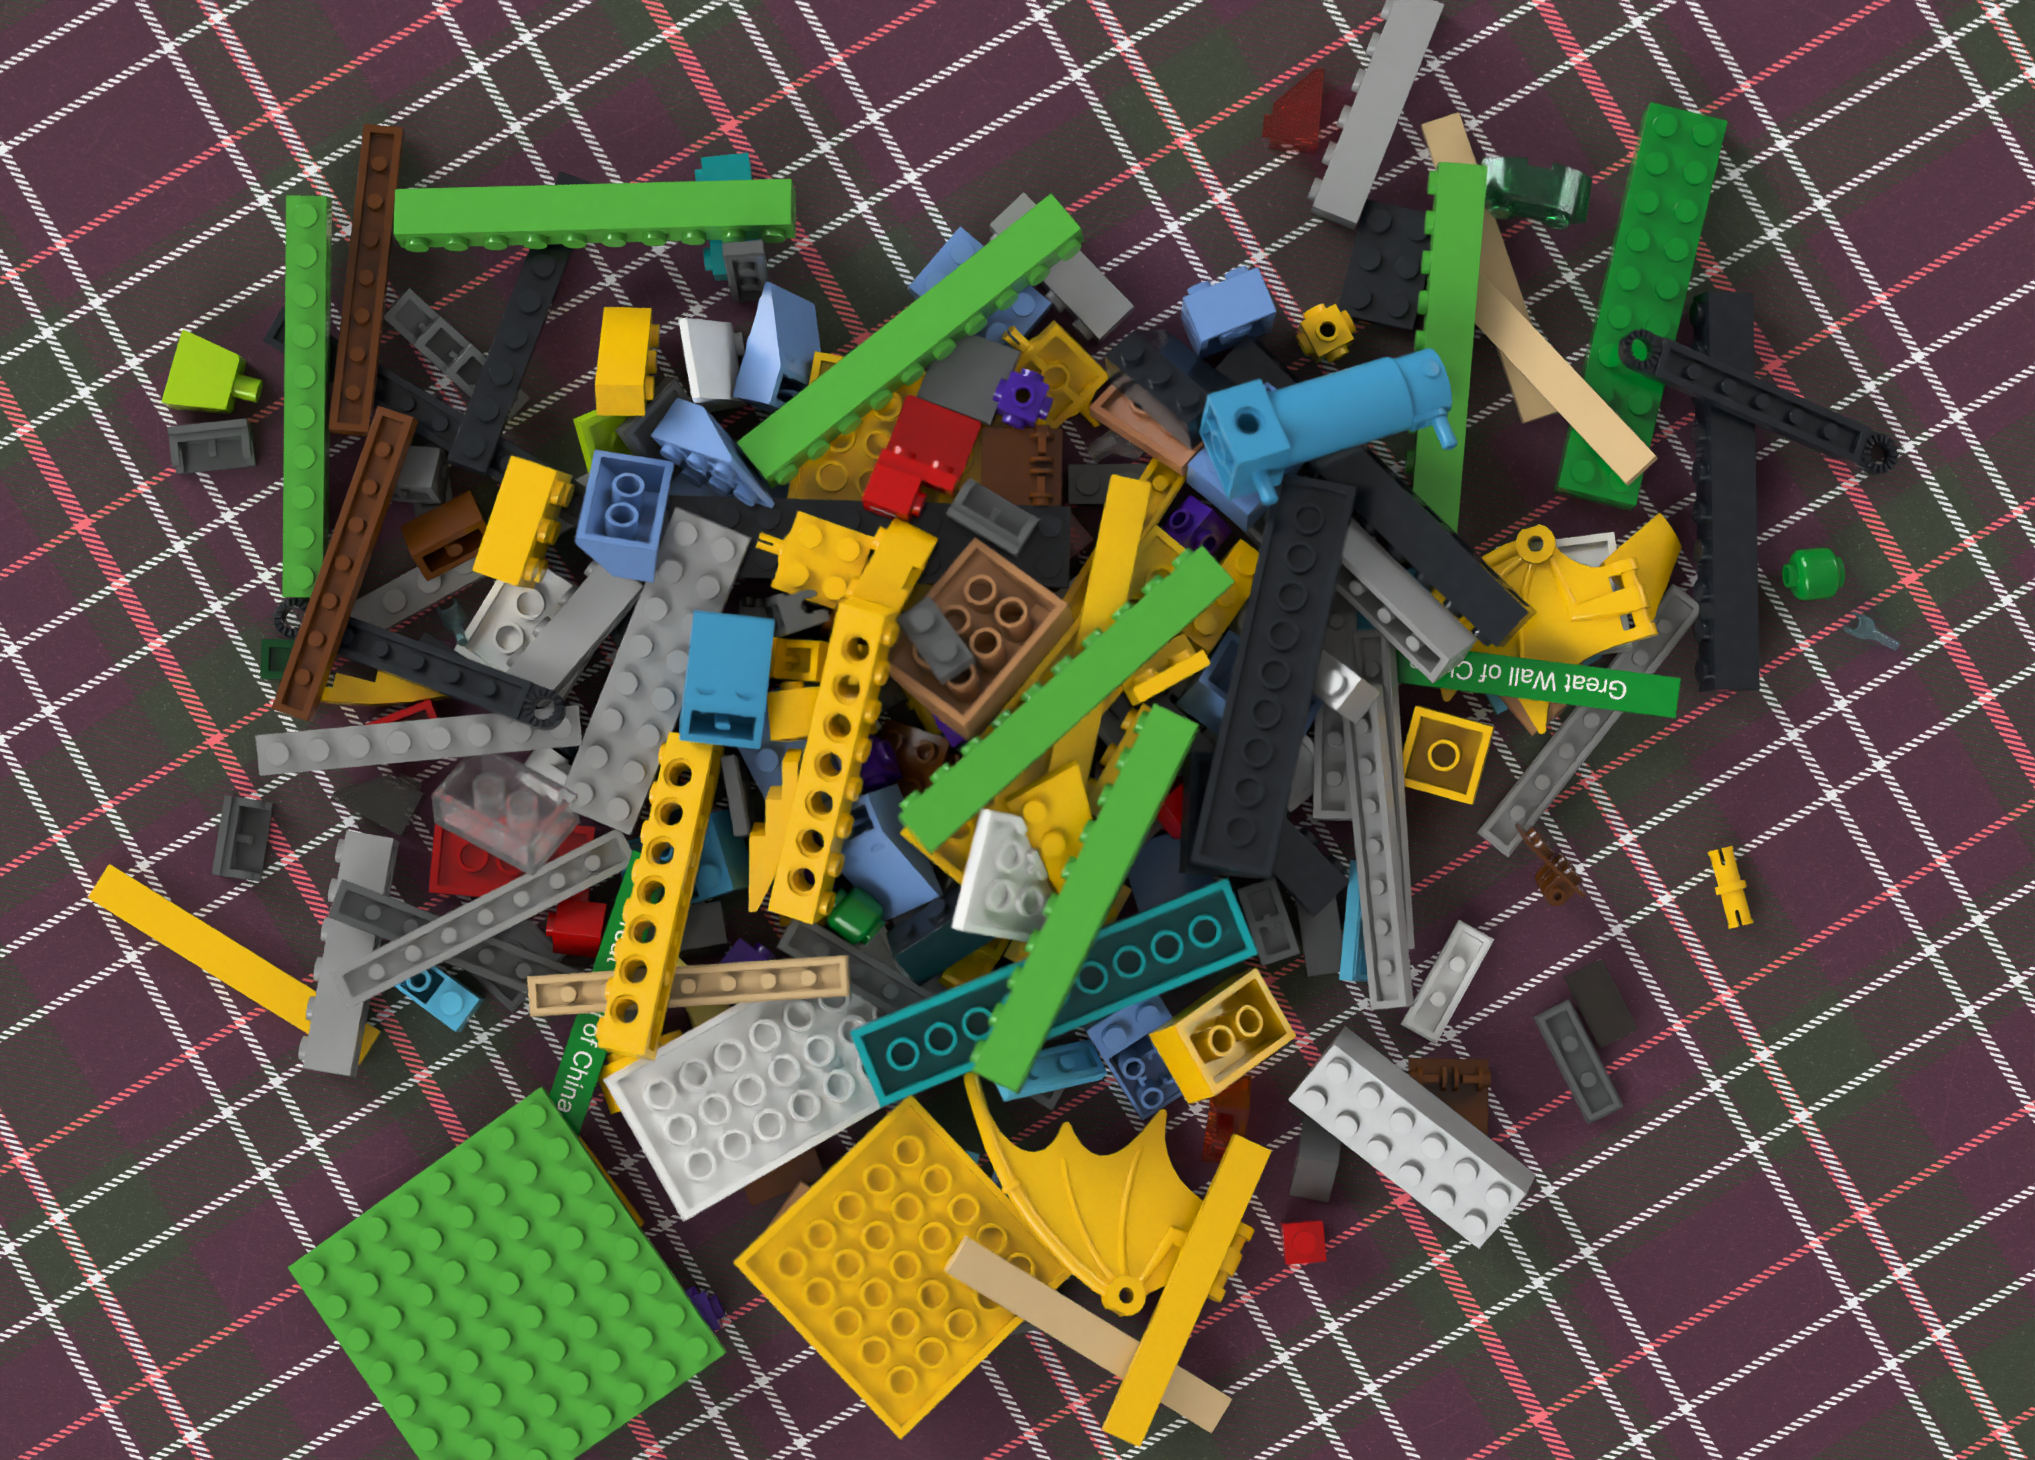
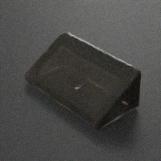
(1600, 1003)

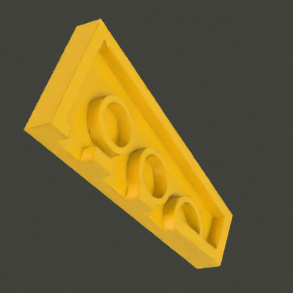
(1055, 816)

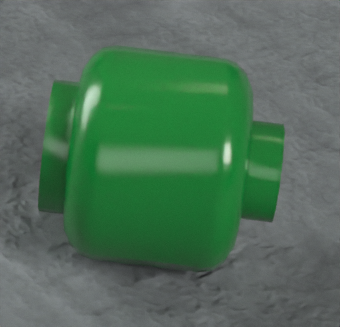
(1814, 574)
(855, 916)

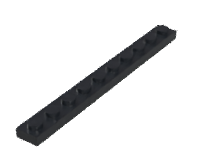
(436, 418)

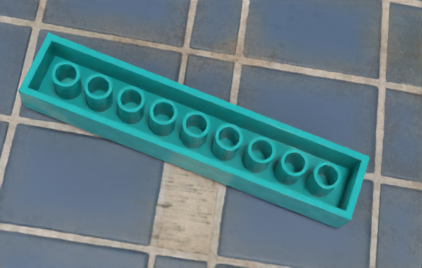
(1125, 966)

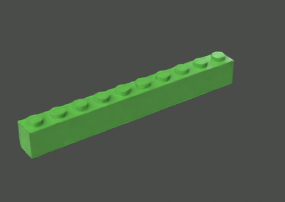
(595, 214)
(1449, 324)
(911, 342)
(306, 391)
(1065, 700)
(1085, 899)

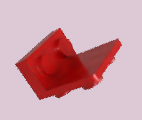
(931, 444)

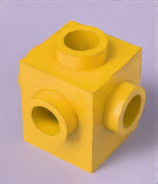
(1322, 347)

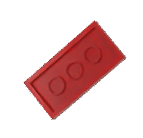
(471, 871)

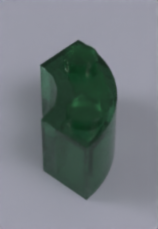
(1541, 194)

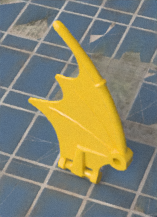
(1572, 604)
(1104, 1217)

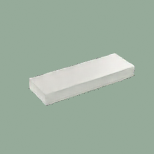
(1447, 981)

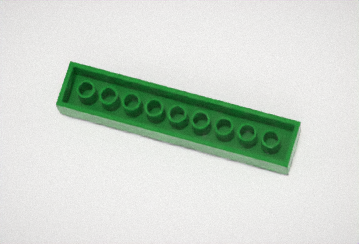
(1644, 285)

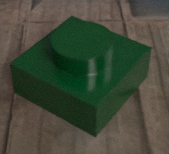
(274, 658)

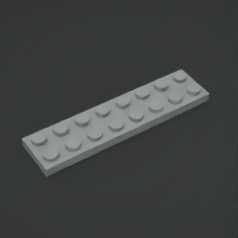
(648, 674)

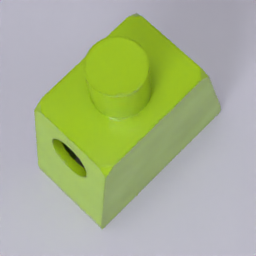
(207, 377)

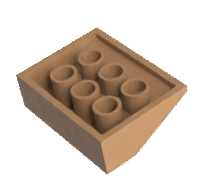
(1003, 622)

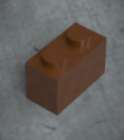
(446, 535)

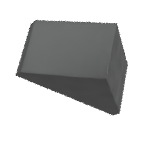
(1315, 1162)

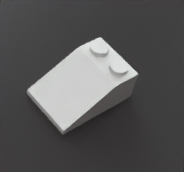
(712, 362)

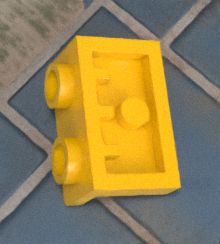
(1164, 669)

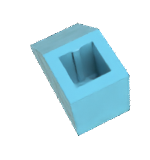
(442, 996)

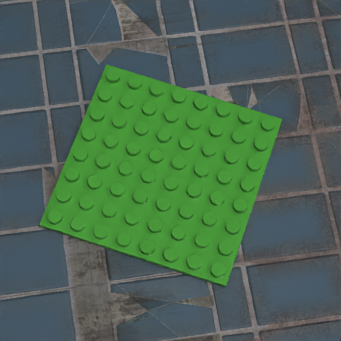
(507, 1299)

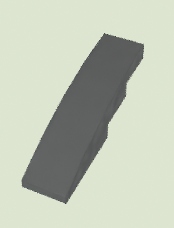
(440, 343)

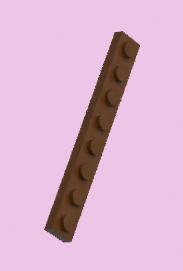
(366, 280)
(345, 564)

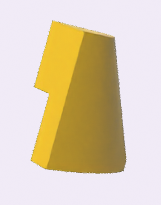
(1656, 554)

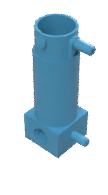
(1262, 433)

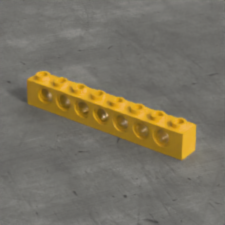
(791, 892)
(670, 915)

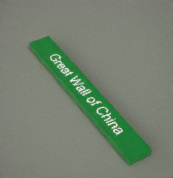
(1554, 683)
(582, 1056)

